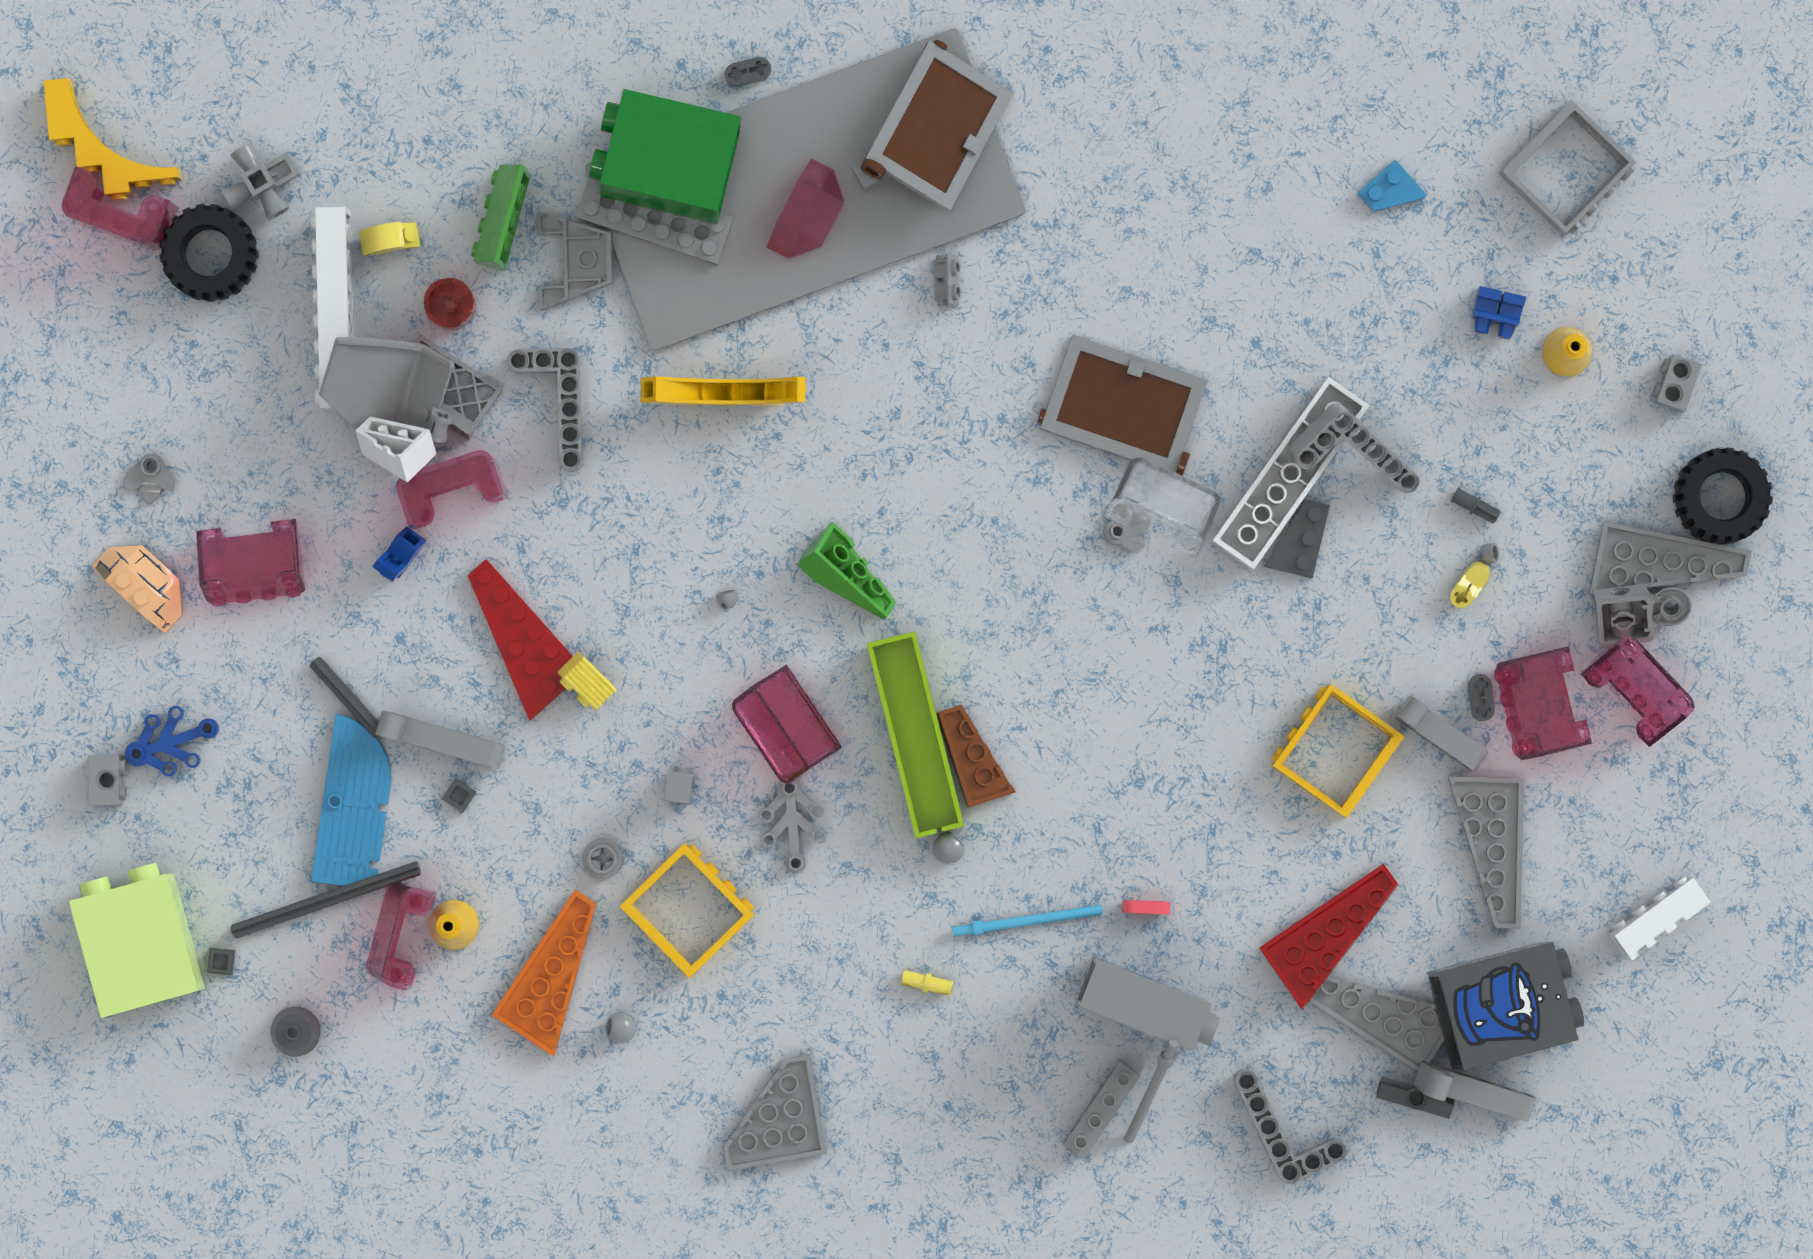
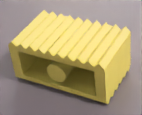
(586, 681)

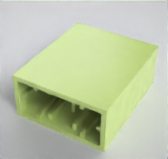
(136, 941)

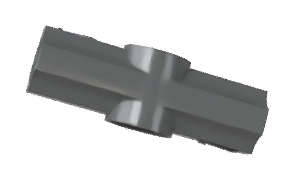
(1399, 1093)

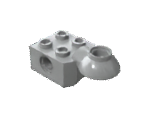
(1634, 612)

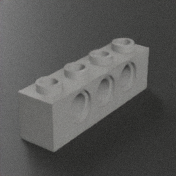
(1101, 1109)

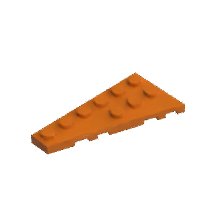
(542, 990)

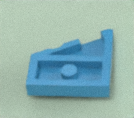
(1391, 189)

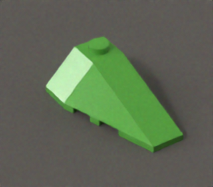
(839, 568)

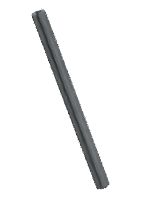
(325, 900)

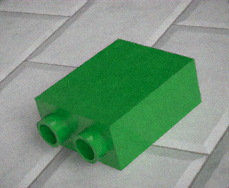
(666, 155)

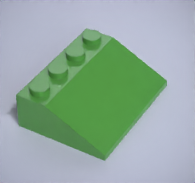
(501, 217)

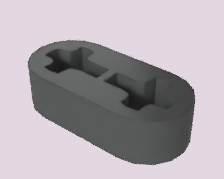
(747, 65)
(1487, 697)

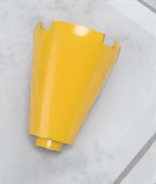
(1559, 355)
(464, 924)

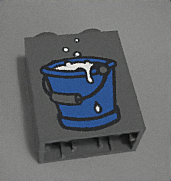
(1505, 1005)

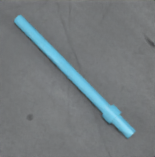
(979, 927)

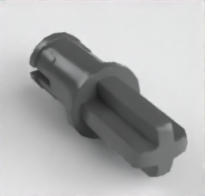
(1475, 505)

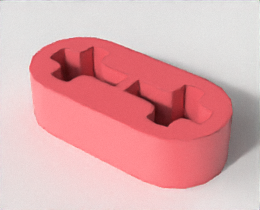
(1146, 907)

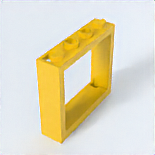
(1370, 774)
(658, 938)

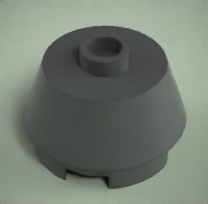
(295, 1031)

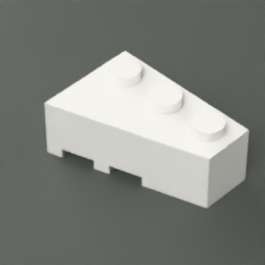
(396, 446)

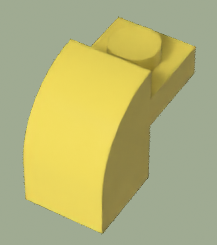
(389, 237)

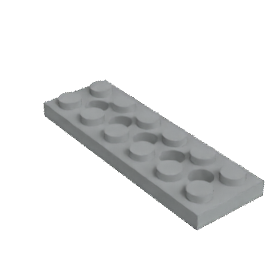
(659, 234)

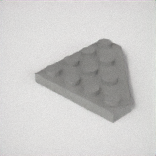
(781, 1121)

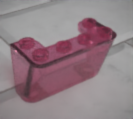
(250, 565)
(1644, 685)
(1539, 704)
(397, 901)

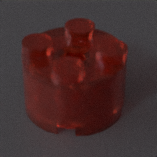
(445, 290)

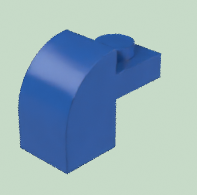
(399, 554)

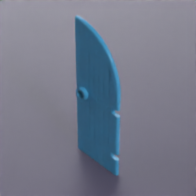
(349, 819)

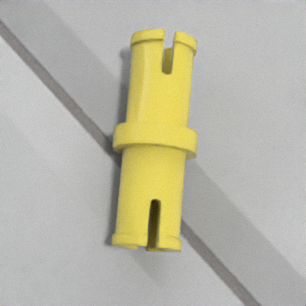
(927, 982)

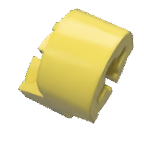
(1478, 576)

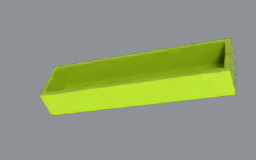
(915, 734)

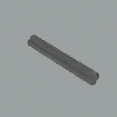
(345, 695)

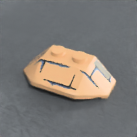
(143, 583)

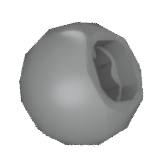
(948, 848)
(620, 1027)

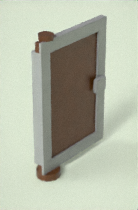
(937, 126)
(1123, 404)

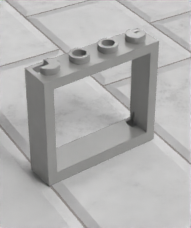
(1605, 190)

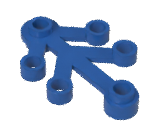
(167, 742)

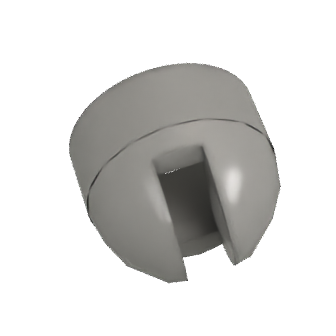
(1490, 553)
(726, 599)

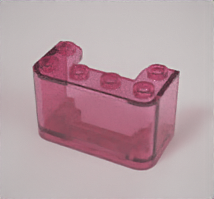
(85, 206)
(468, 469)

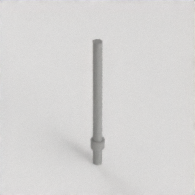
(1164, 1062)

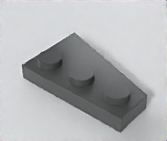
(1301, 542)

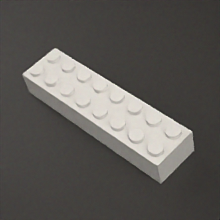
(334, 285)
(1281, 484)

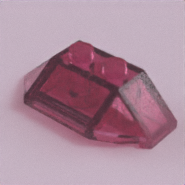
(808, 212)

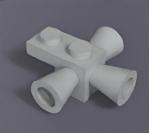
(260, 181)

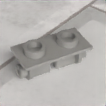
(949, 291)

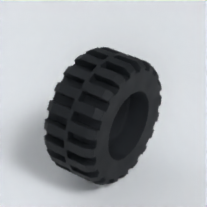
(184, 229)
(1756, 495)

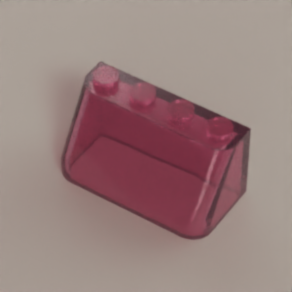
(785, 725)

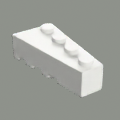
(1658, 918)

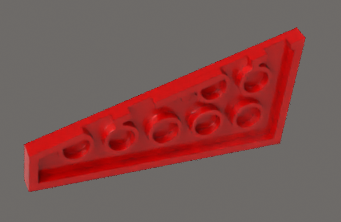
(524, 641)
(1318, 942)

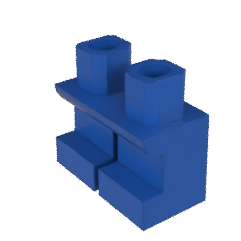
(1508, 313)

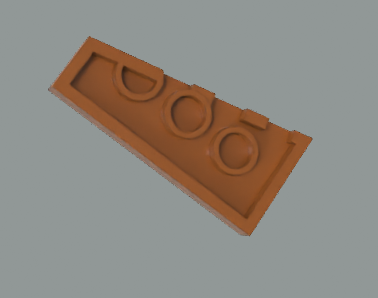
(974, 765)

